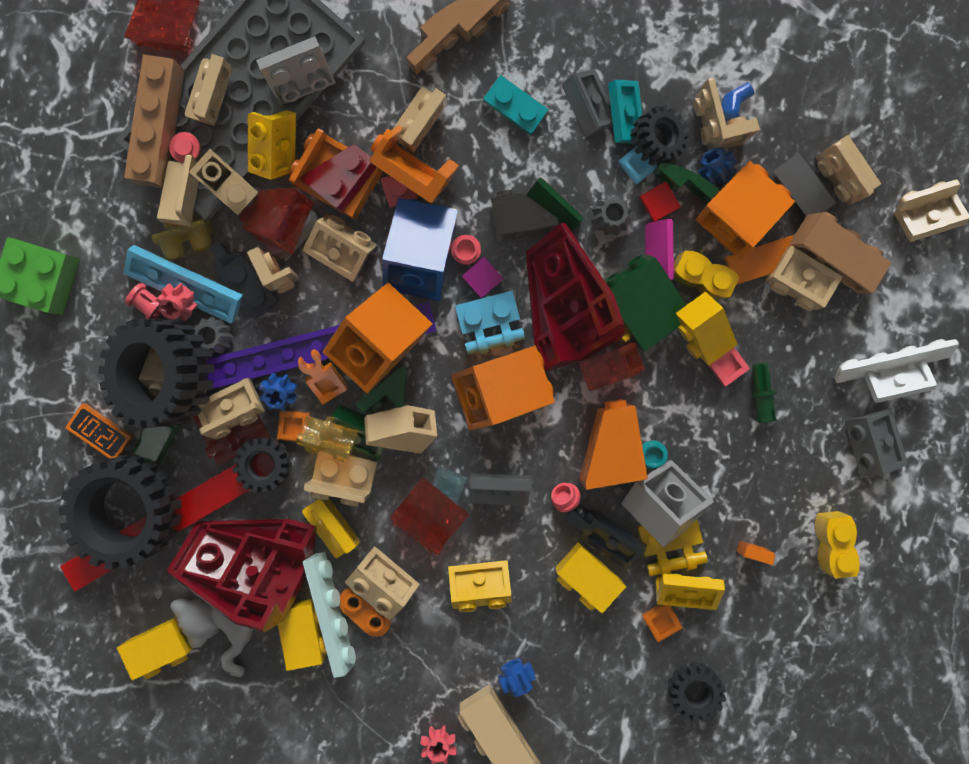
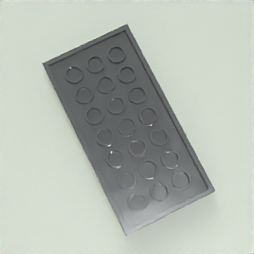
(242, 37)

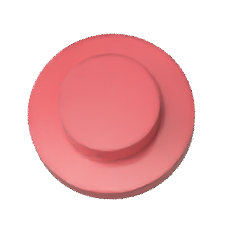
(184, 144)
(466, 249)
(565, 497)

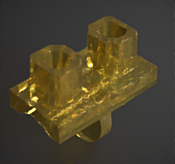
(171, 239)
(327, 437)

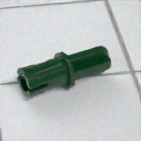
(763, 393)

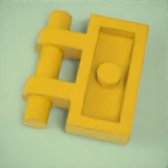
(685, 541)

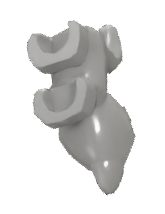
(201, 621)

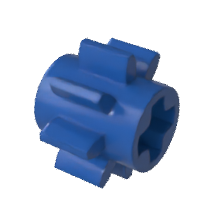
(717, 166)
(278, 392)
(516, 677)

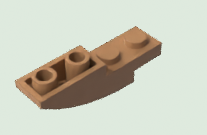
(440, 31)

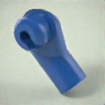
(732, 100)

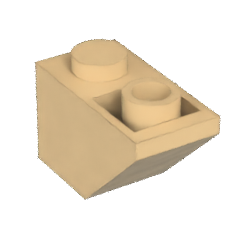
(223, 181)
(402, 429)

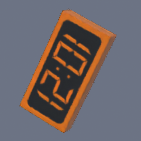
(99, 431)

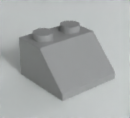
(666, 502)

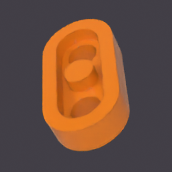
(363, 614)

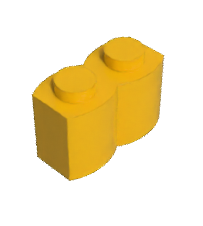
(697, 271)
(836, 547)

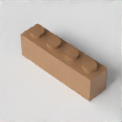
(154, 120)

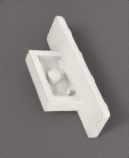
(899, 372)

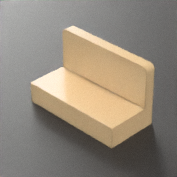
(178, 193)

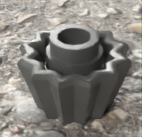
(611, 215)
(215, 334)

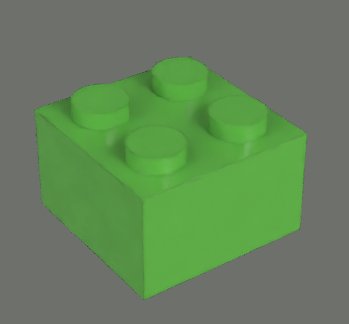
(36, 276)

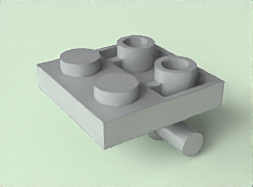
(296, 71)

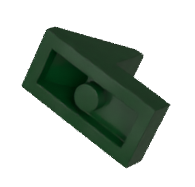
(393, 387)

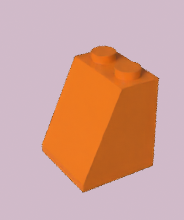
(745, 209)
(376, 337)
(503, 388)
(614, 448)

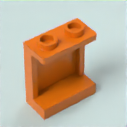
(318, 150)
(408, 168)

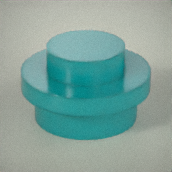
(654, 454)

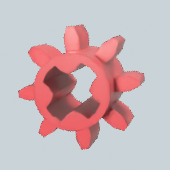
(176, 302)
(442, 753)

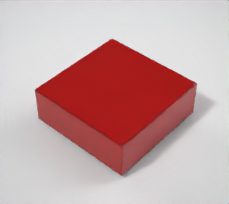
(659, 202)

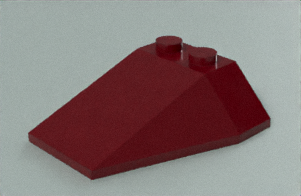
(569, 301)
(246, 567)

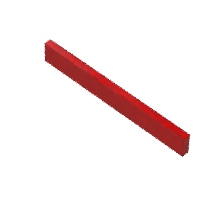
(195, 506)

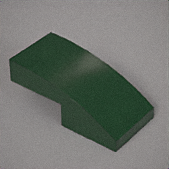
(678, 176)

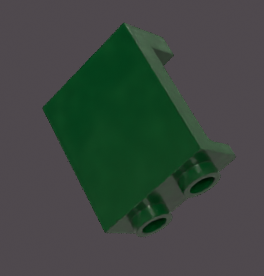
(646, 300)

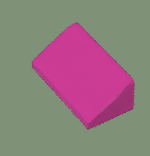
(660, 244)

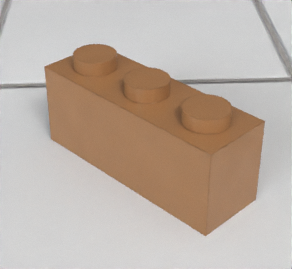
(841, 251)

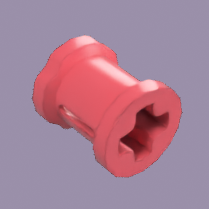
(143, 301)

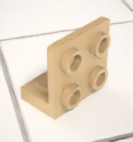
(714, 130)
(847, 171)
(345, 480)

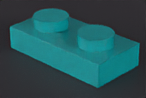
(515, 105)
(625, 108)

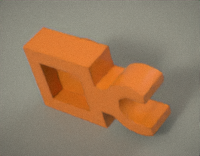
(323, 381)

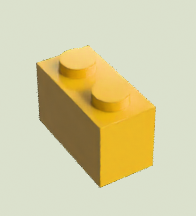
(706, 329)
(589, 578)
(302, 637)
(153, 649)

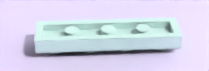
(329, 615)

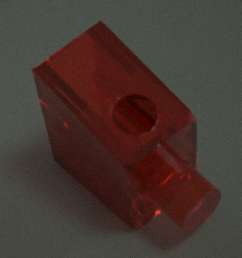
(277, 217)
(611, 366)

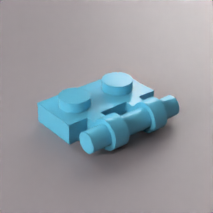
(488, 313)

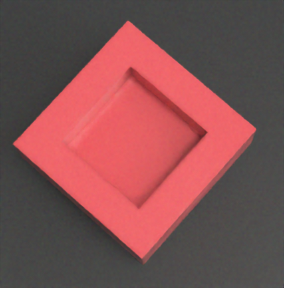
(395, 190)
(729, 367)

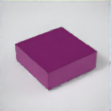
(482, 277)

